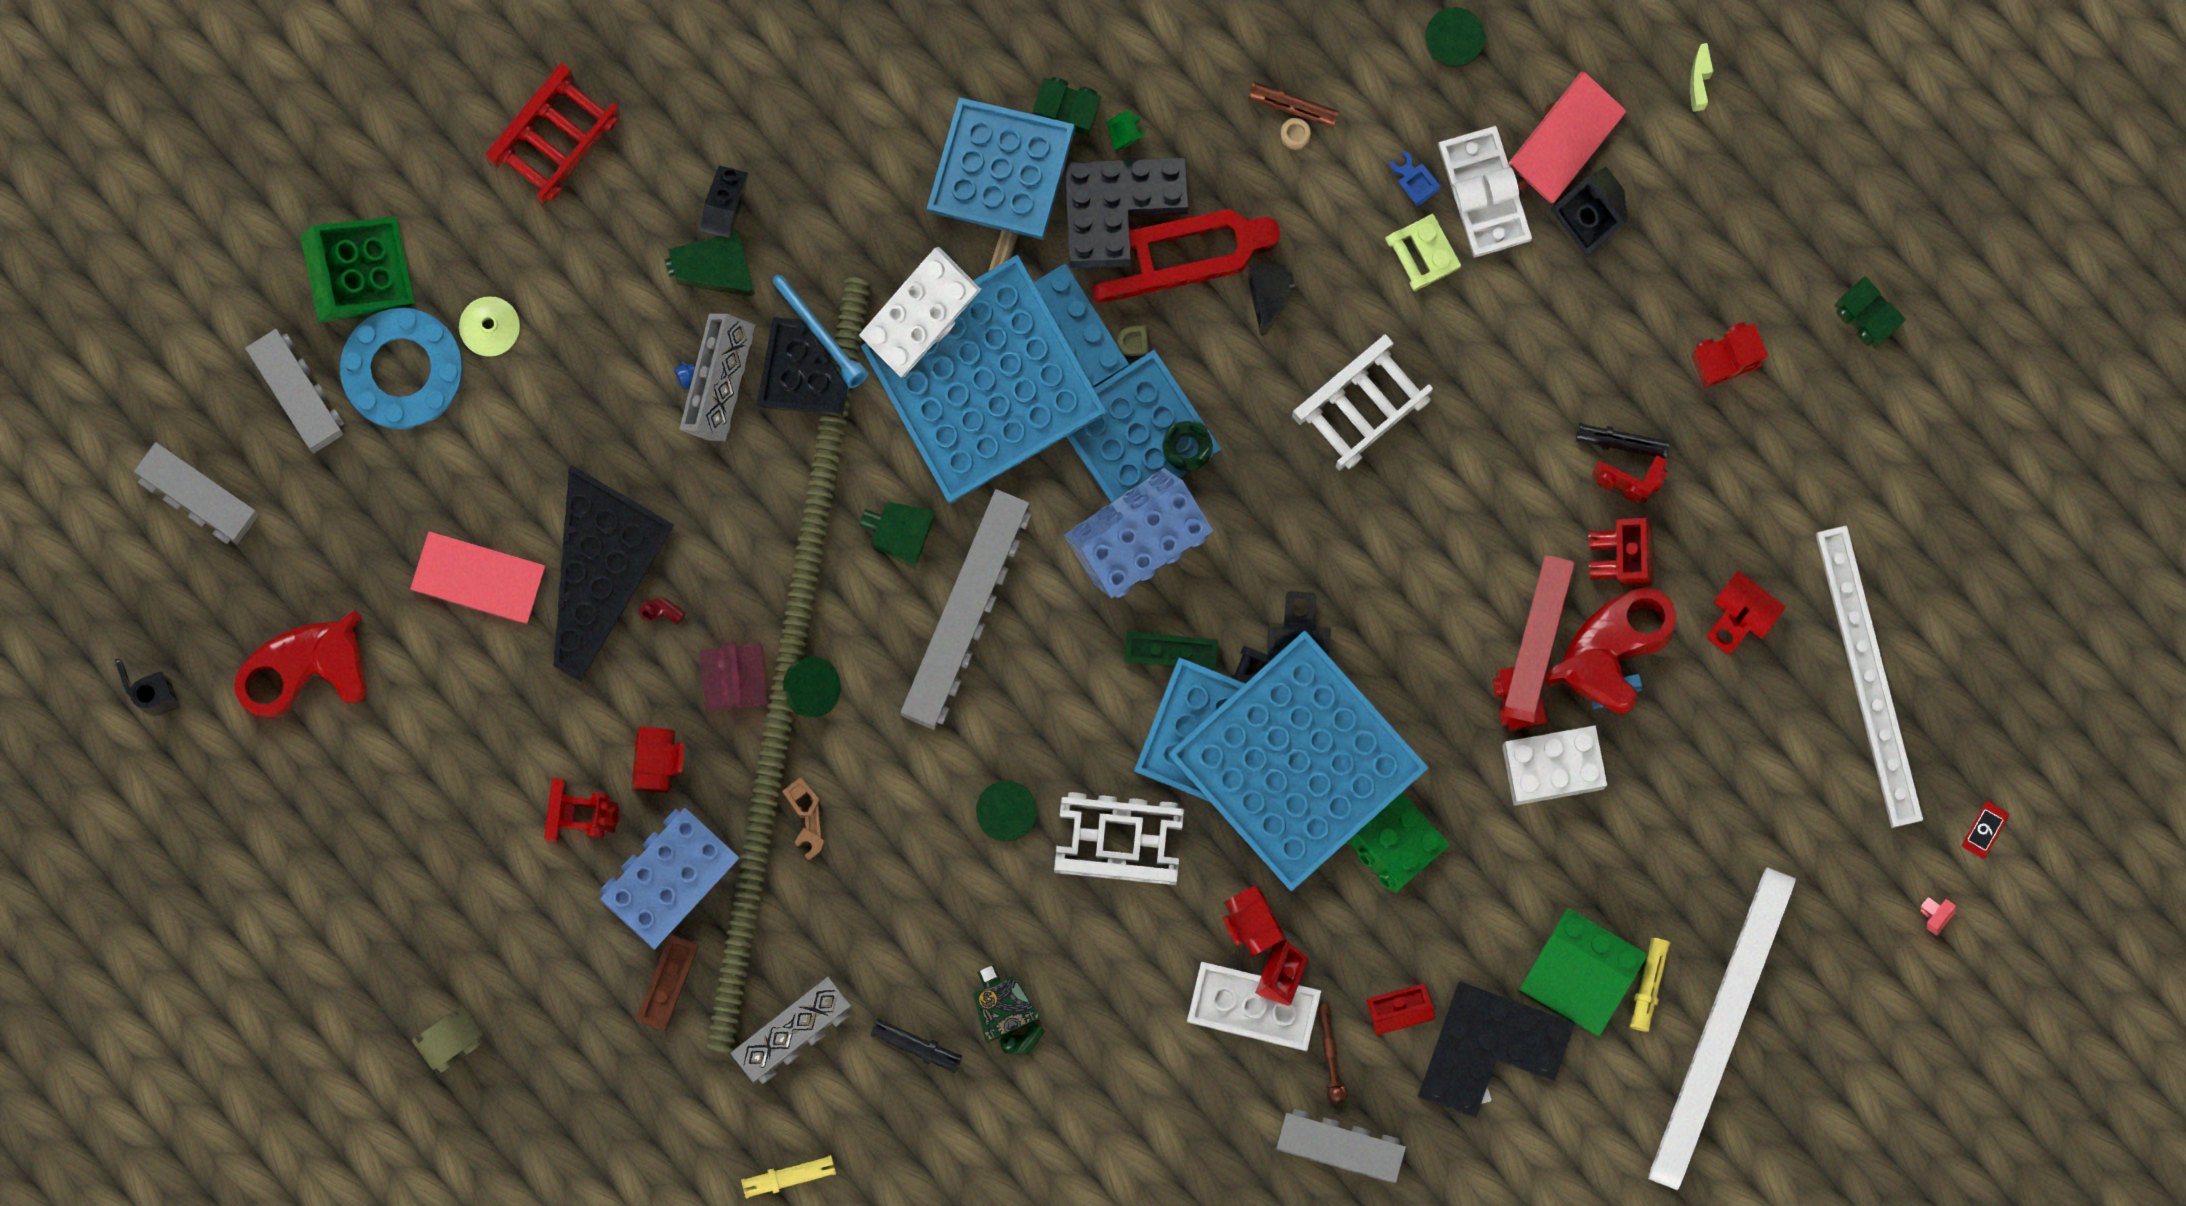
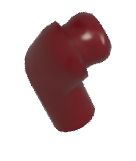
(660, 608)

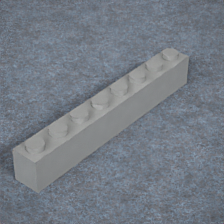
(965, 610)

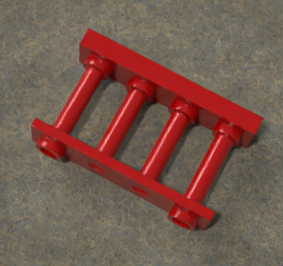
(541, 106)

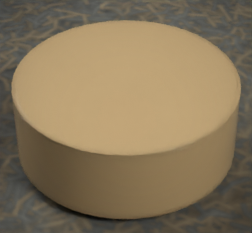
(1295, 133)

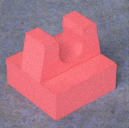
(1937, 914)

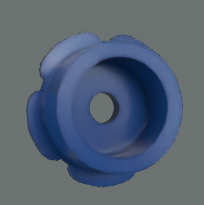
(684, 374)

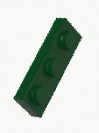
(1166, 650)

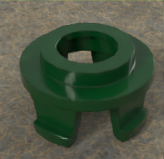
(1187, 429)

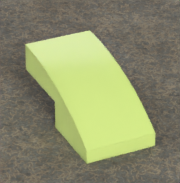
(1701, 70)

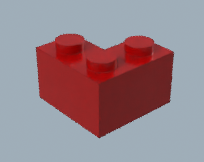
(1732, 356)

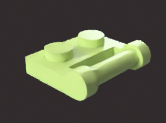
(1432, 248)

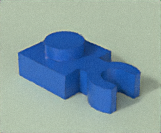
(1416, 181)

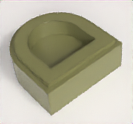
(1133, 341)

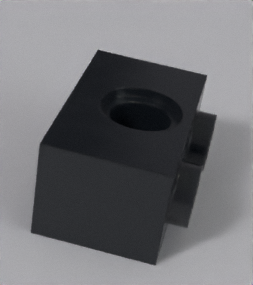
(724, 201)

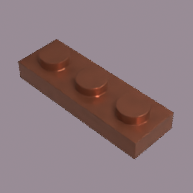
(667, 982)

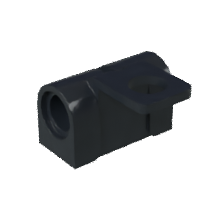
(1283, 634)
(165, 696)

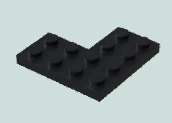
(1106, 193)
(1488, 1030)

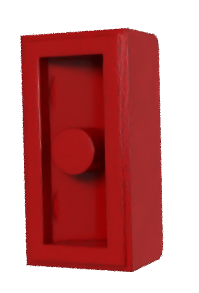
(1282, 973)
(1400, 1009)

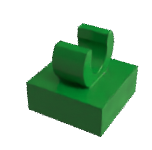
(1124, 130)

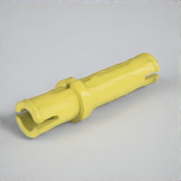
(1648, 990)
(788, 1176)

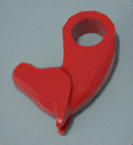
(1605, 638)
(300, 653)

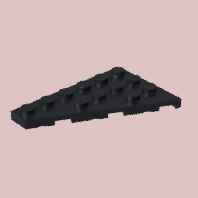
(604, 559)

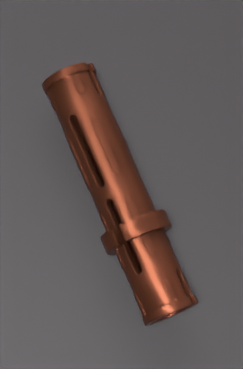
(1292, 104)

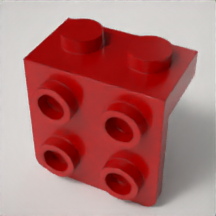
(1633, 489)

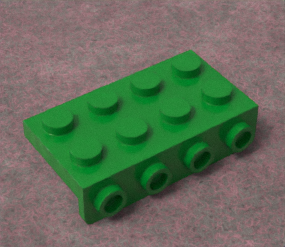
(1398, 843)

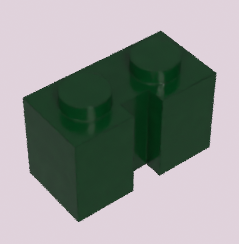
(1067, 104)
(1869, 313)

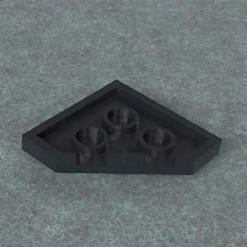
(799, 372)

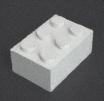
(1554, 765)

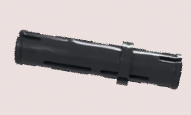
(1623, 441)
(916, 1045)

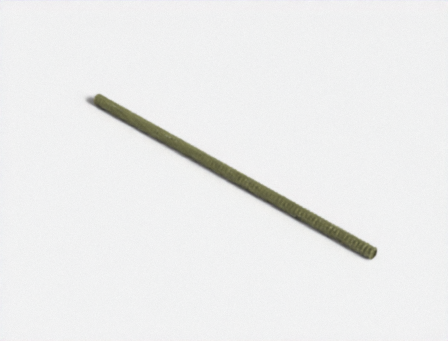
(780, 712)

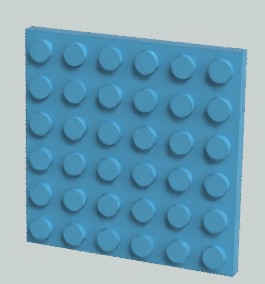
(992, 385)
(1298, 760)

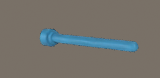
(852, 372)

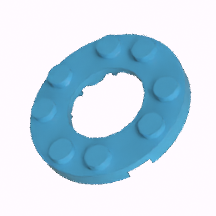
(407, 410)

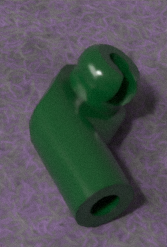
(1022, 1043)

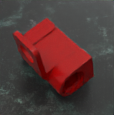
(1745, 609)
(656, 759)
(1253, 921)

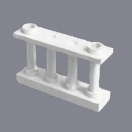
(1357, 373)

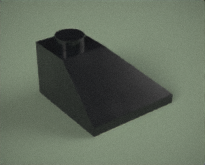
(1593, 210)
(1270, 292)

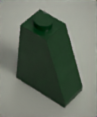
(712, 265)

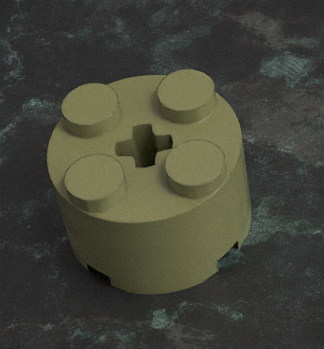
(448, 1038)

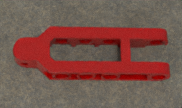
(1252, 237)

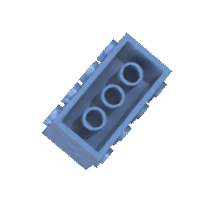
(1139, 533)
(667, 877)

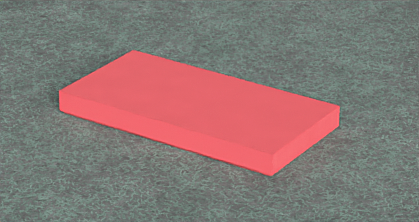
(1567, 137)
(478, 578)

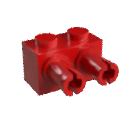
(1634, 553)

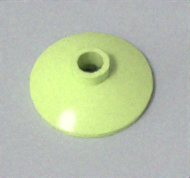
(494, 340)

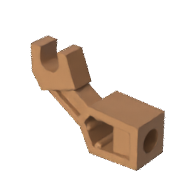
(812, 832)

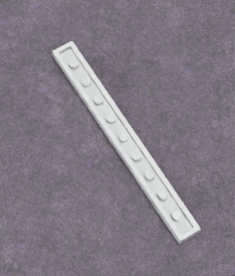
(1869, 677)

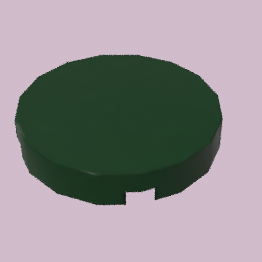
(1454, 37)
(812, 686)
(1006, 811)

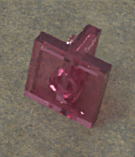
(733, 677)

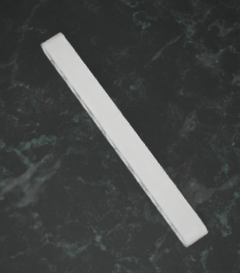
(1721, 1028)

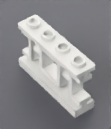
(1116, 865)

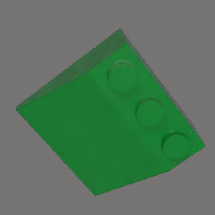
(356, 268)
(1583, 972)

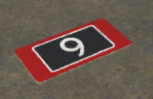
(1985, 829)

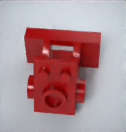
(562, 812)

